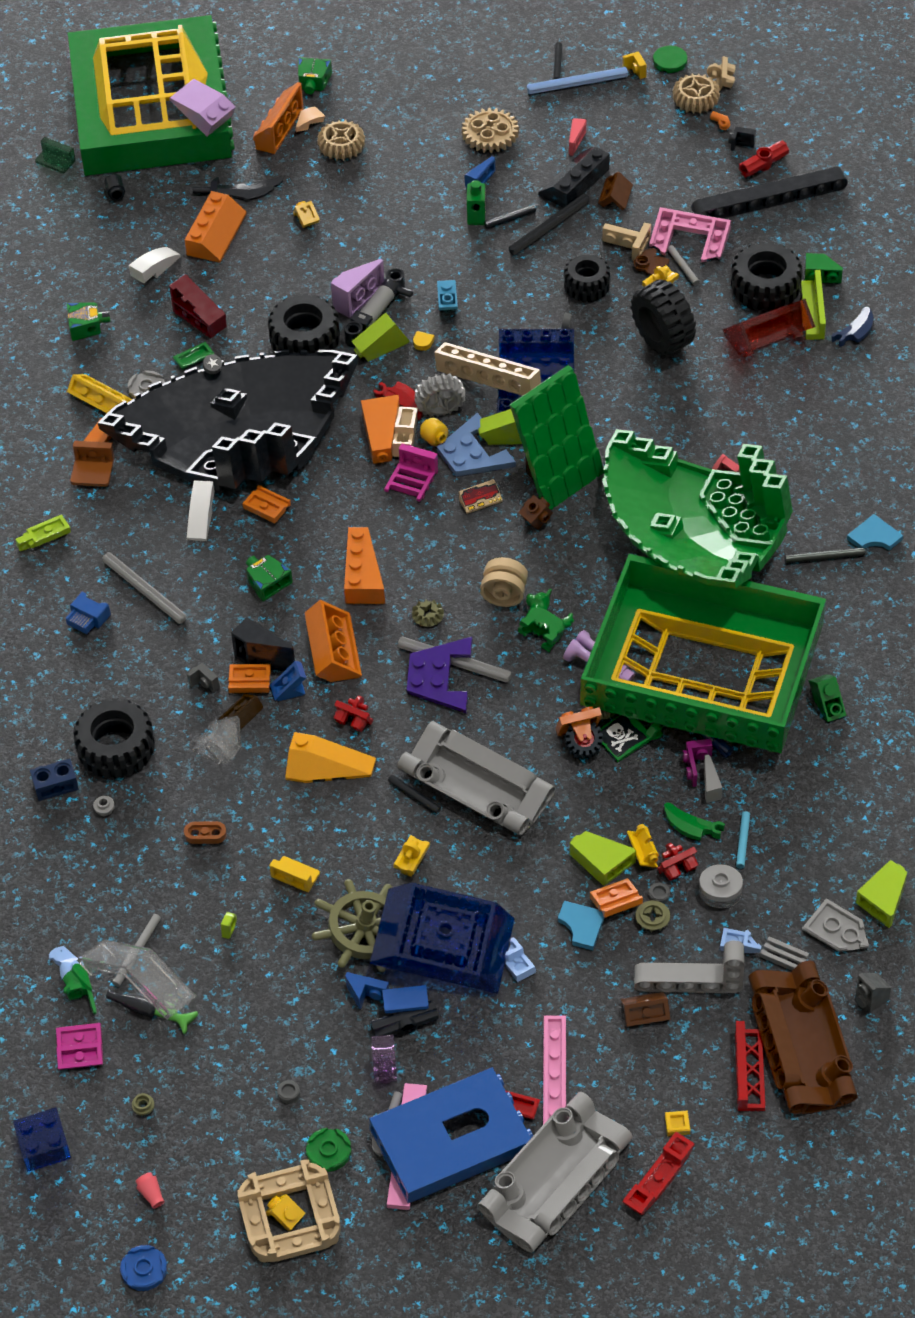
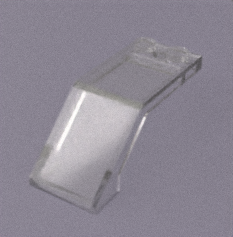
(143, 970)

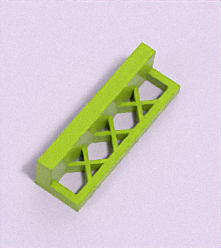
(813, 294)

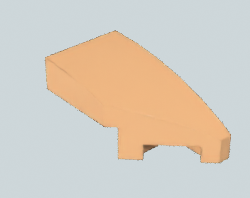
(307, 117)

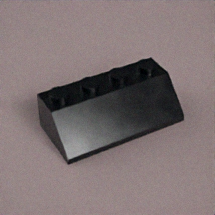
(577, 177)

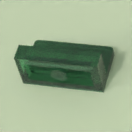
(55, 155)

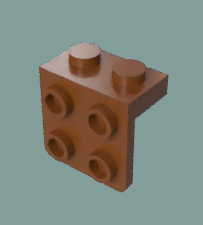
(92, 463)

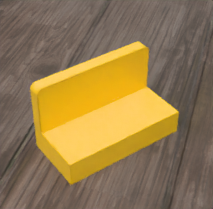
(294, 873)

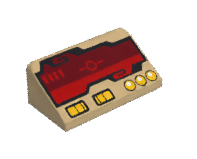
(480, 496)

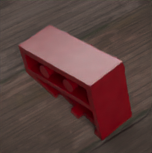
(196, 307)

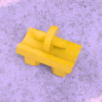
(661, 273)
(411, 855)

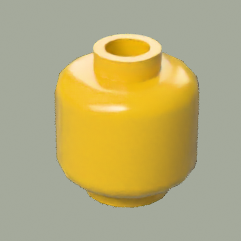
(434, 431)

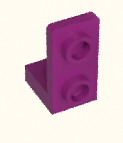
(695, 750)

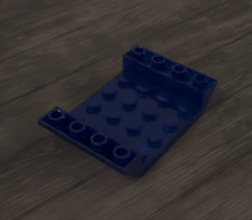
(537, 348)

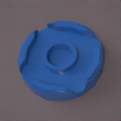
(143, 1268)

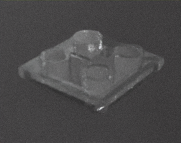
(220, 741)

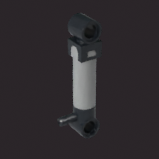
(361, 320)

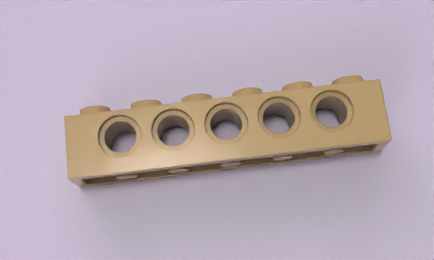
(486, 369)

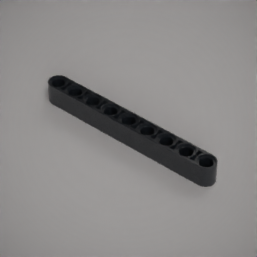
(771, 193)

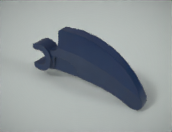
(857, 329)

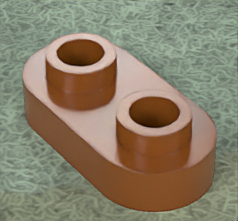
(205, 832)

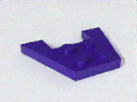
(431, 672)

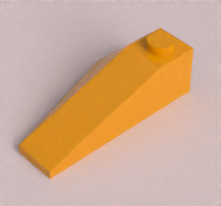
(318, 758)

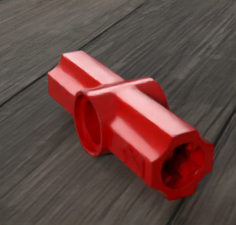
(763, 159)

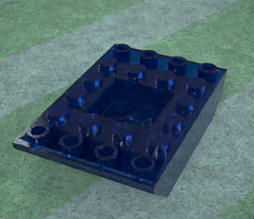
(467, 956)

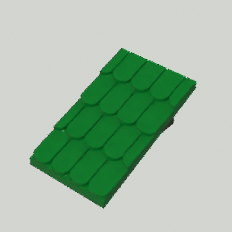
(557, 437)

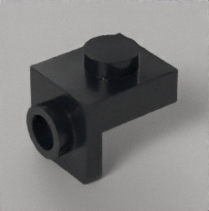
(742, 137)

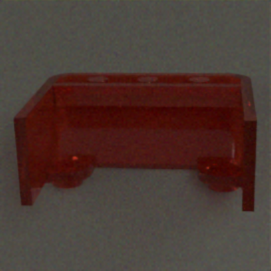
(770, 327)

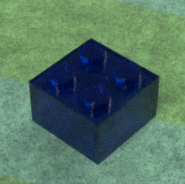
(41, 1139)

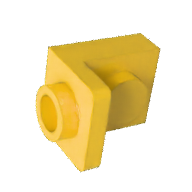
(636, 63)
(306, 213)

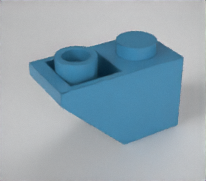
(447, 295)

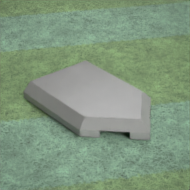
(837, 927)

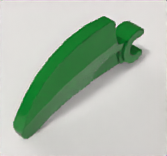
(690, 825)

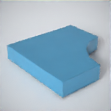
(874, 533)
(582, 922)

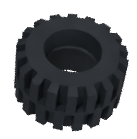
(587, 277)

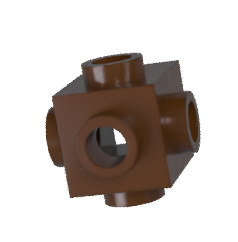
(536, 511)

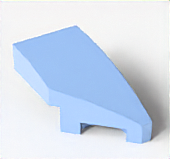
(750, 945)
(517, 962)

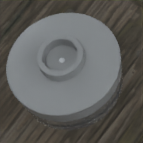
(720, 886)

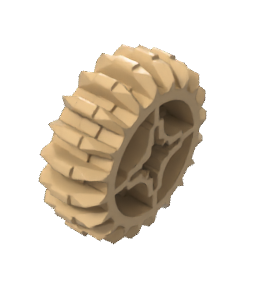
(696, 93)
(341, 140)

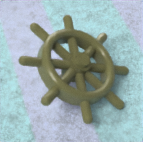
(364, 924)

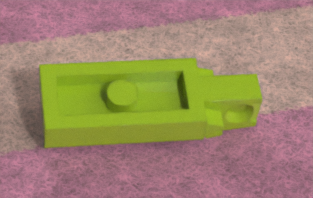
(43, 533)

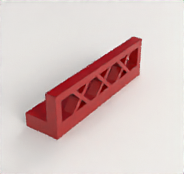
(742, 1066)

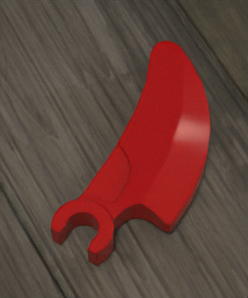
(405, 393)

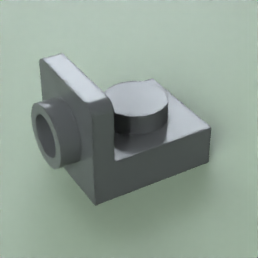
(204, 676)

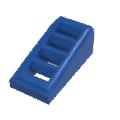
(481, 172)

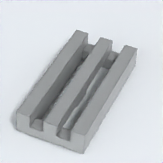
(785, 951)

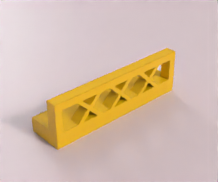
(95, 392)

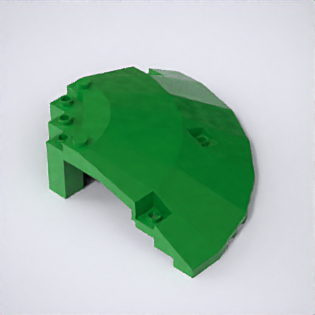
(697, 517)

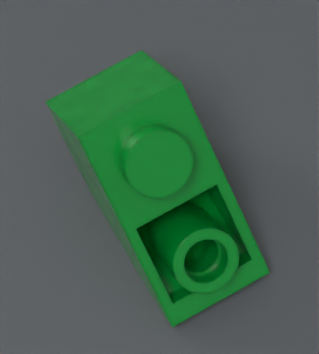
(830, 270)
(827, 697)

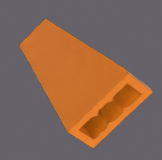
(379, 422)

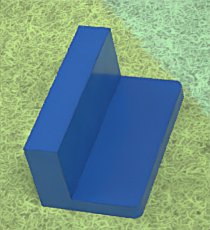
(405, 999)

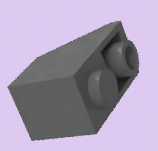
(871, 991)

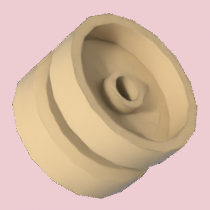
(504, 582)

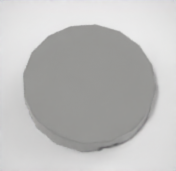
(140, 382)

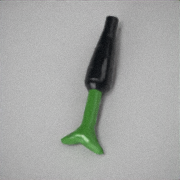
(145, 1008)

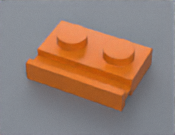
(266, 504)
(249, 678)
(616, 897)

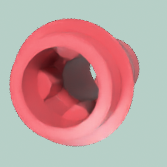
(149, 1188)

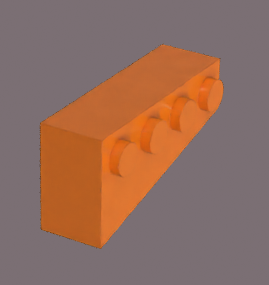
(362, 573)

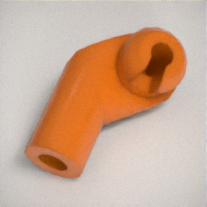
(722, 120)

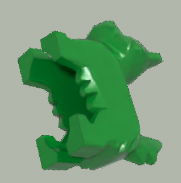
(542, 621)

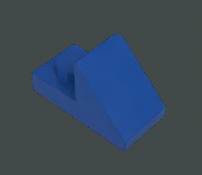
(289, 683)
(363, 986)

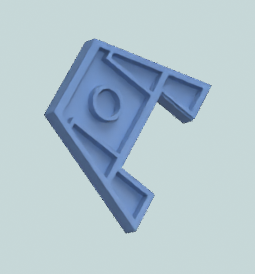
(466, 455)

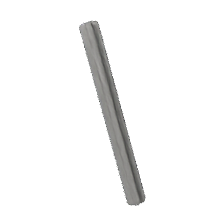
(145, 588)
(465, 663)

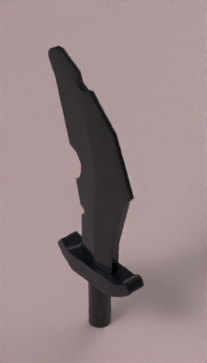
(241, 191)

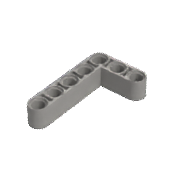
(694, 976)

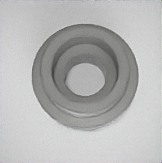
(101, 809)

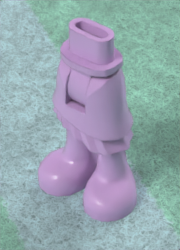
(577, 649)

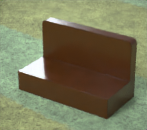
(616, 190)
(645, 1009)

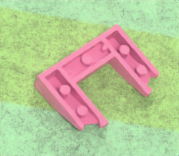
(670, 220)

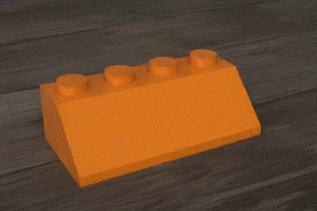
(279, 120)
(214, 227)
(332, 642)

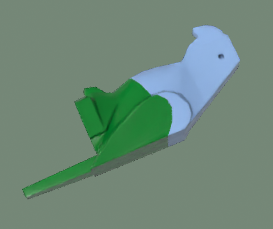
(73, 975)

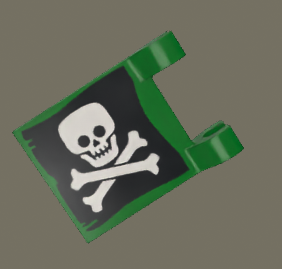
(627, 735)

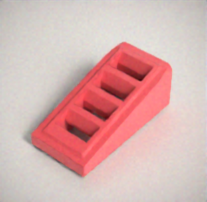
(577, 133)

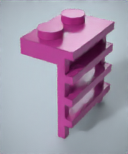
(415, 463)

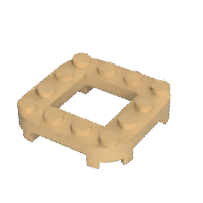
(282, 1182)

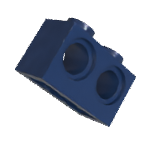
(50, 782)

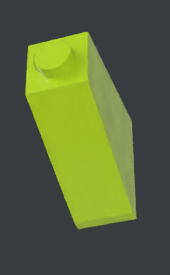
(379, 339)
(499, 429)
(601, 856)
(883, 892)

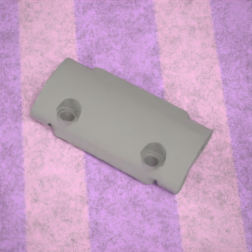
(478, 777)
(554, 1173)

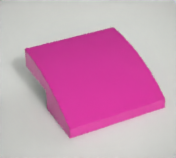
(79, 1046)

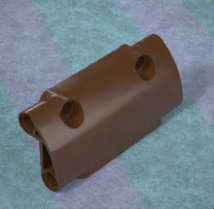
(802, 1039)

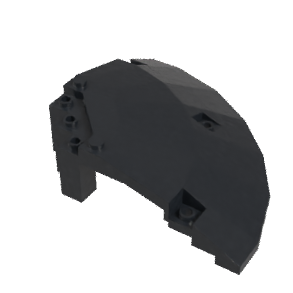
(237, 422)

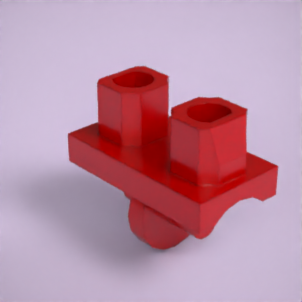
(360, 717)
(670, 867)

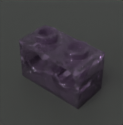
(384, 1059)

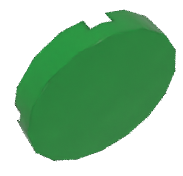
(670, 59)
(329, 1149)

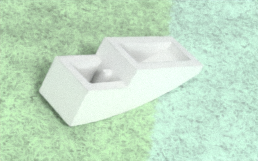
(153, 263)
(200, 510)

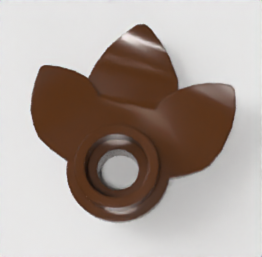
(649, 261)

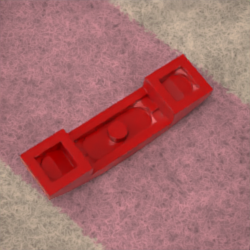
(660, 1174)

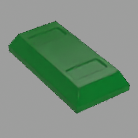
(193, 355)

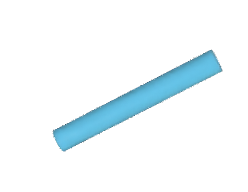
(743, 837)

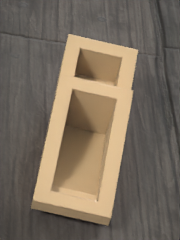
(404, 428)

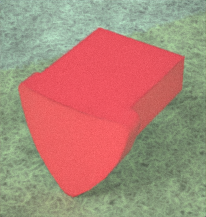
(726, 464)

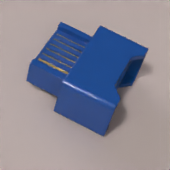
(87, 614)

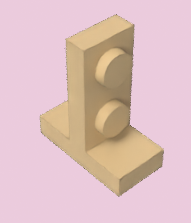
(628, 238)

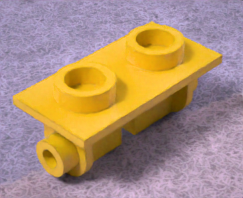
(645, 852)

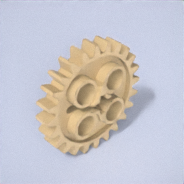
(490, 130)

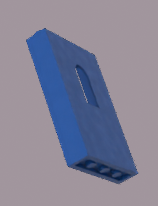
(423, 1152)

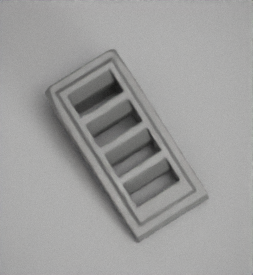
(713, 786)

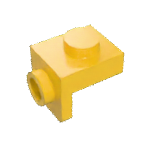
(285, 1211)

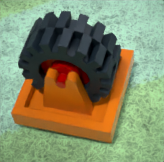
(581, 732)

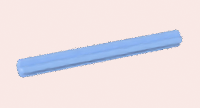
(577, 80)

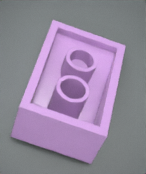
(203, 106)
(356, 286)

